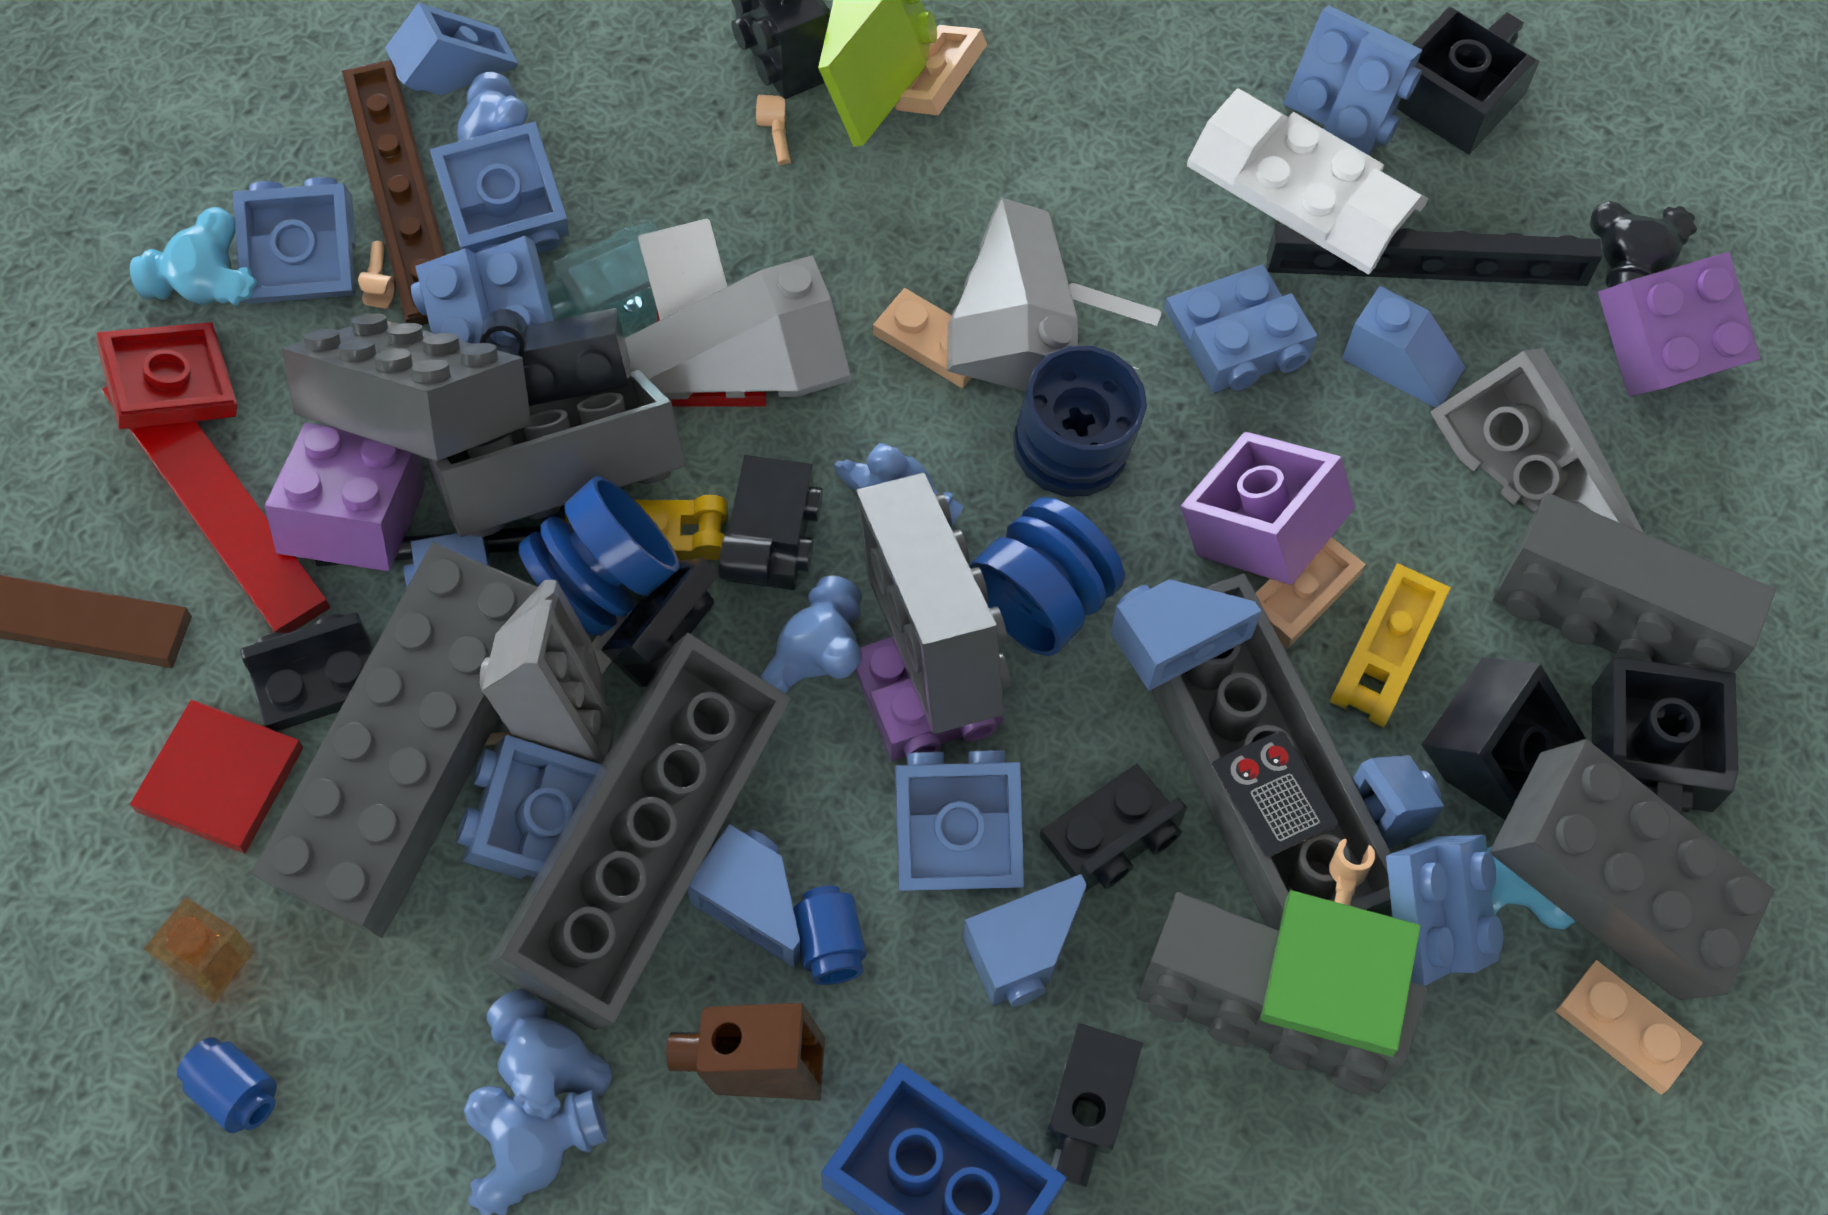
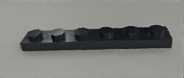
(1449, 257)

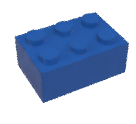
(934, 1157)

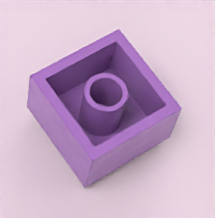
(1679, 324)
(344, 498)
(1268, 507)

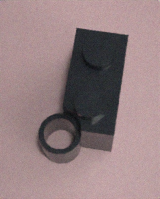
(565, 354)
(770, 523)

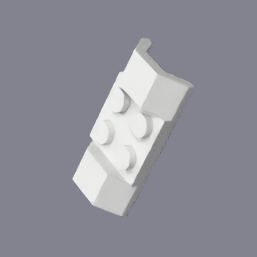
(1304, 178)

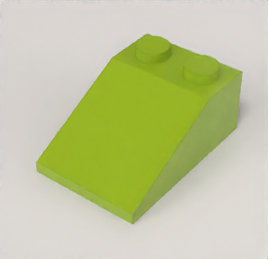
(872, 57)

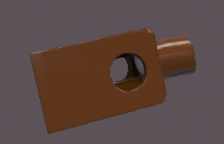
(753, 1051)

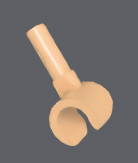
(771, 113)
(377, 288)
(1348, 874)

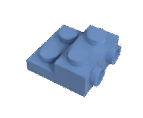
(1354, 79)
(501, 190)
(296, 239)
(468, 286)
(1241, 329)
(522, 805)
(959, 822)
(1449, 893)

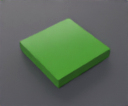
(1341, 973)

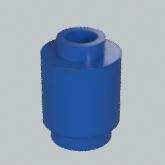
(830, 935)
(227, 1085)

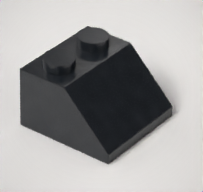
(1498, 730)

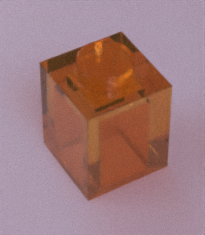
(199, 949)

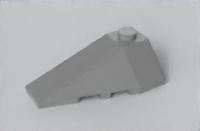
(1012, 301)
(749, 337)
(1532, 438)

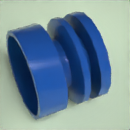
(600, 554)
(1049, 574)

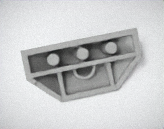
(549, 678)

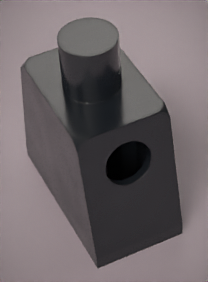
(1099, 1071)

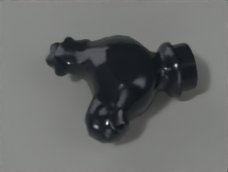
(1638, 243)

